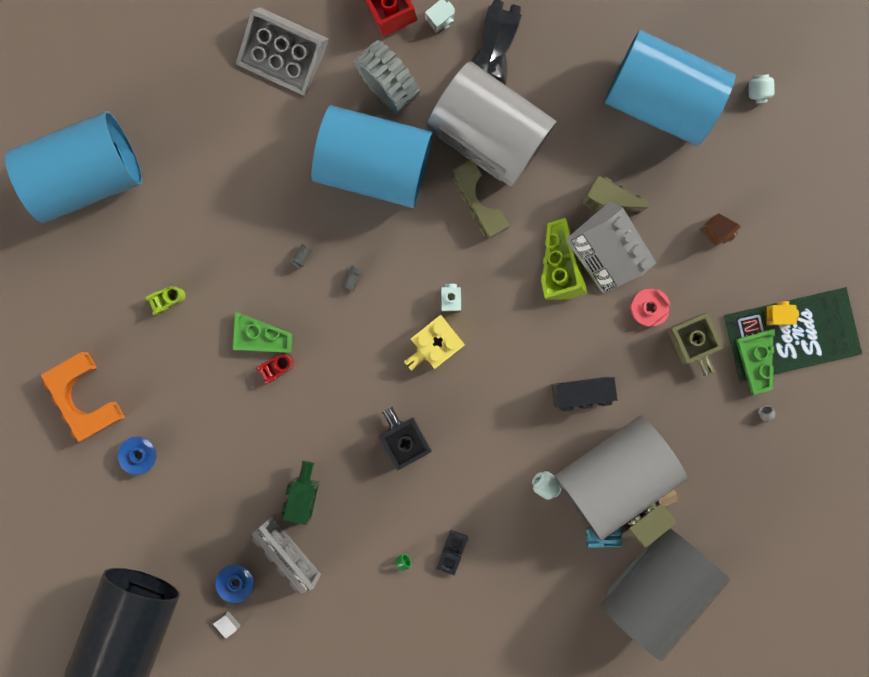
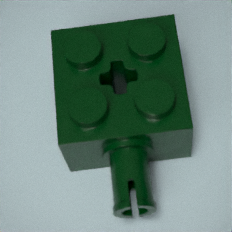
(301, 497)

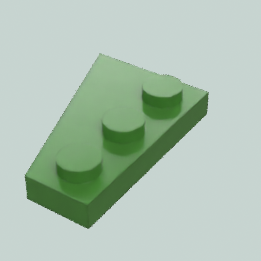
(259, 336)
(756, 356)

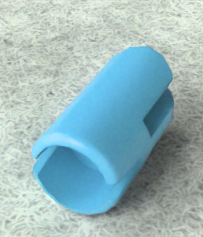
(612, 540)

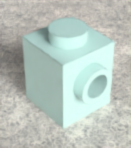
(440, 15)
(451, 298)

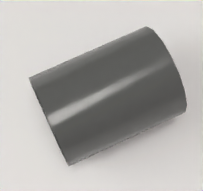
(663, 593)

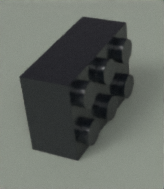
(584, 393)

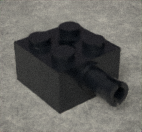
(392, 440)

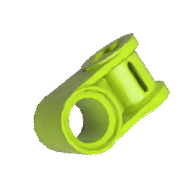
(162, 300)

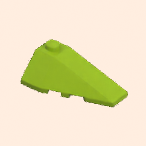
(562, 271)

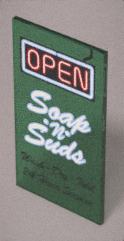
(821, 334)

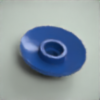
(128, 459)
(228, 590)

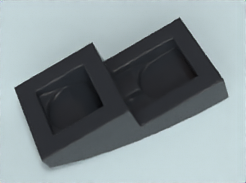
(452, 552)

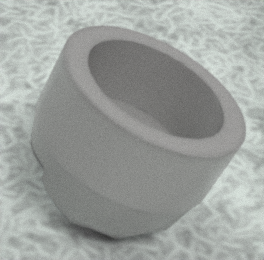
(770, 413)

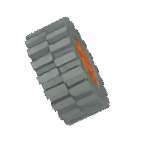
(387, 76)

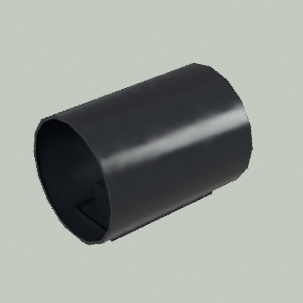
(123, 625)

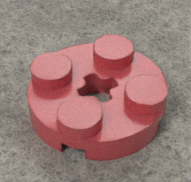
(650, 296)

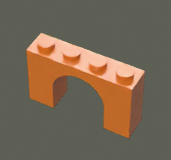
(60, 383)

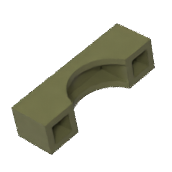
(491, 221)

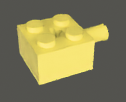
(424, 341)

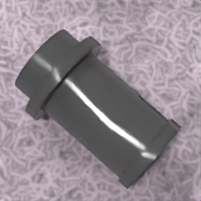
(300, 256)
(352, 278)

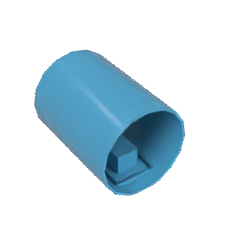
(670, 88)
(371, 156)
(73, 167)

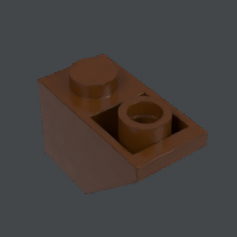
(720, 229)

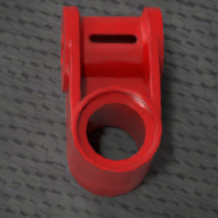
(272, 370)

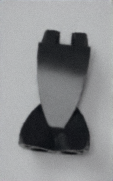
(497, 38)

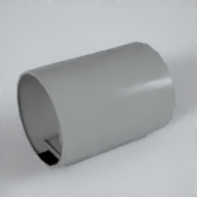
(490, 123)
(622, 477)

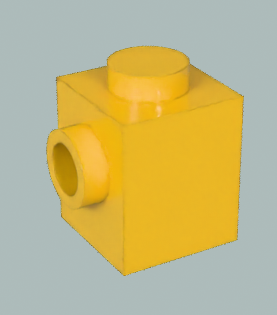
(782, 314)

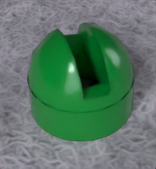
(403, 562)

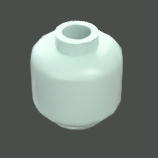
(761, 88)
(546, 485)

